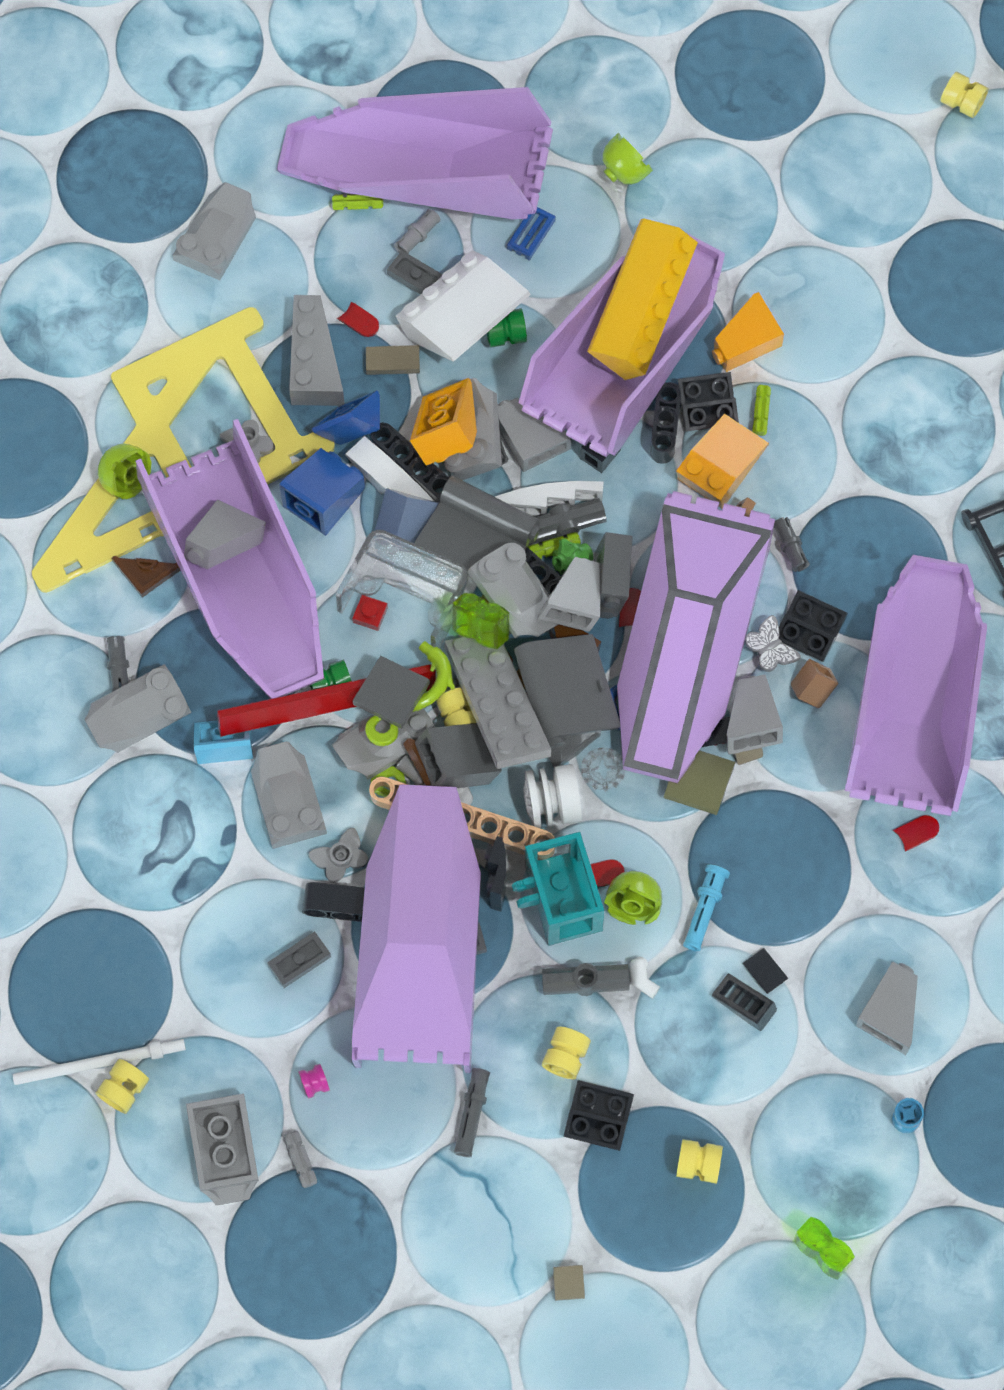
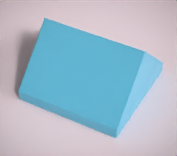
(213, 748)

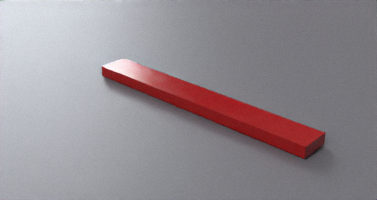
(297, 705)

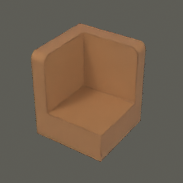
(814, 683)

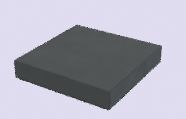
(391, 692)

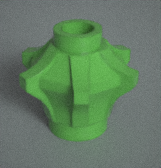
(567, 552)

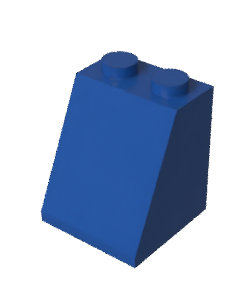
(321, 490)

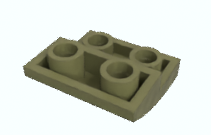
(703, 783)

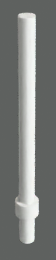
(155, 1050)

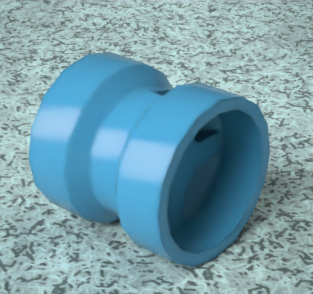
(910, 1110)

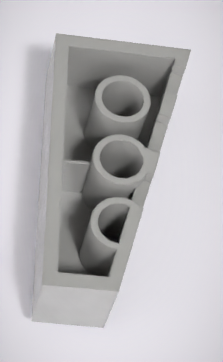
(313, 361)

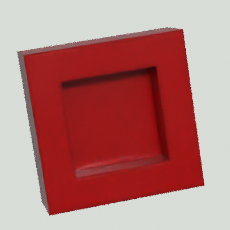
(370, 612)

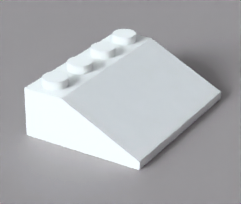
(461, 306)

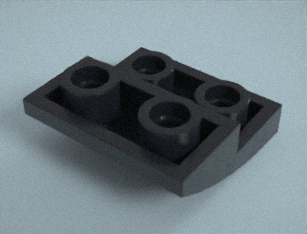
(706, 400)
(811, 625)
(496, 867)
(598, 1115)

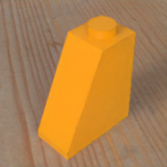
(747, 335)

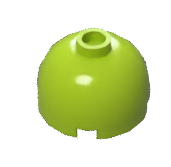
(624, 162)
(119, 472)
(634, 897)

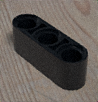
(665, 433)
(333, 901)

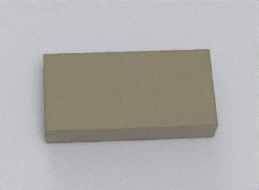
(392, 360)

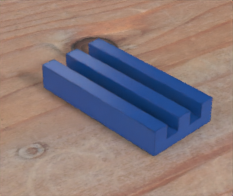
(521, 249)

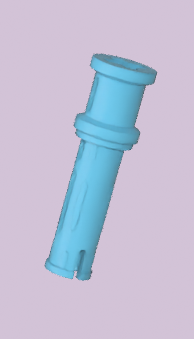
(709, 895)

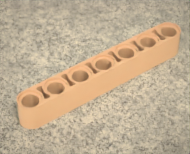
(478, 818)

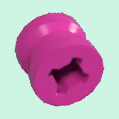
(314, 1081)

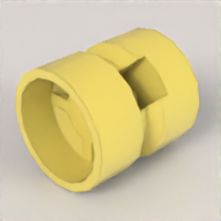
(964, 94)
(455, 708)
(567, 1049)
(118, 1095)
(699, 1161)

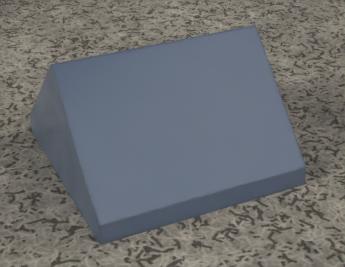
(404, 514)

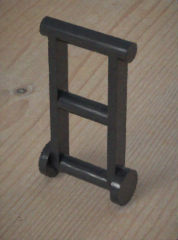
(972, 522)

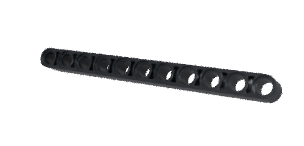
(436, 479)

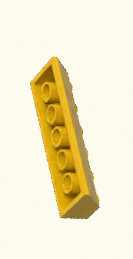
(642, 298)

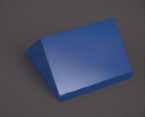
(351, 420)

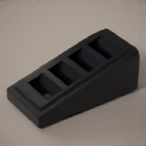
(763, 1016)

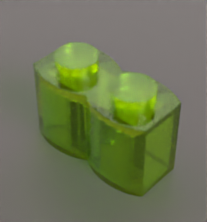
(480, 620)
(830, 1253)

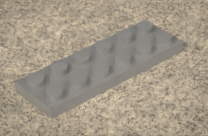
(498, 702)

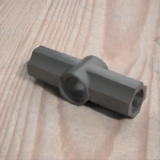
(569, 519)
(605, 979)

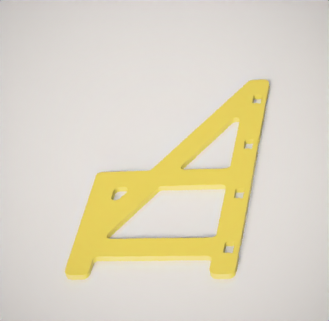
(184, 368)

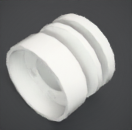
(553, 796)

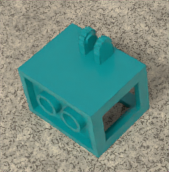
(562, 890)

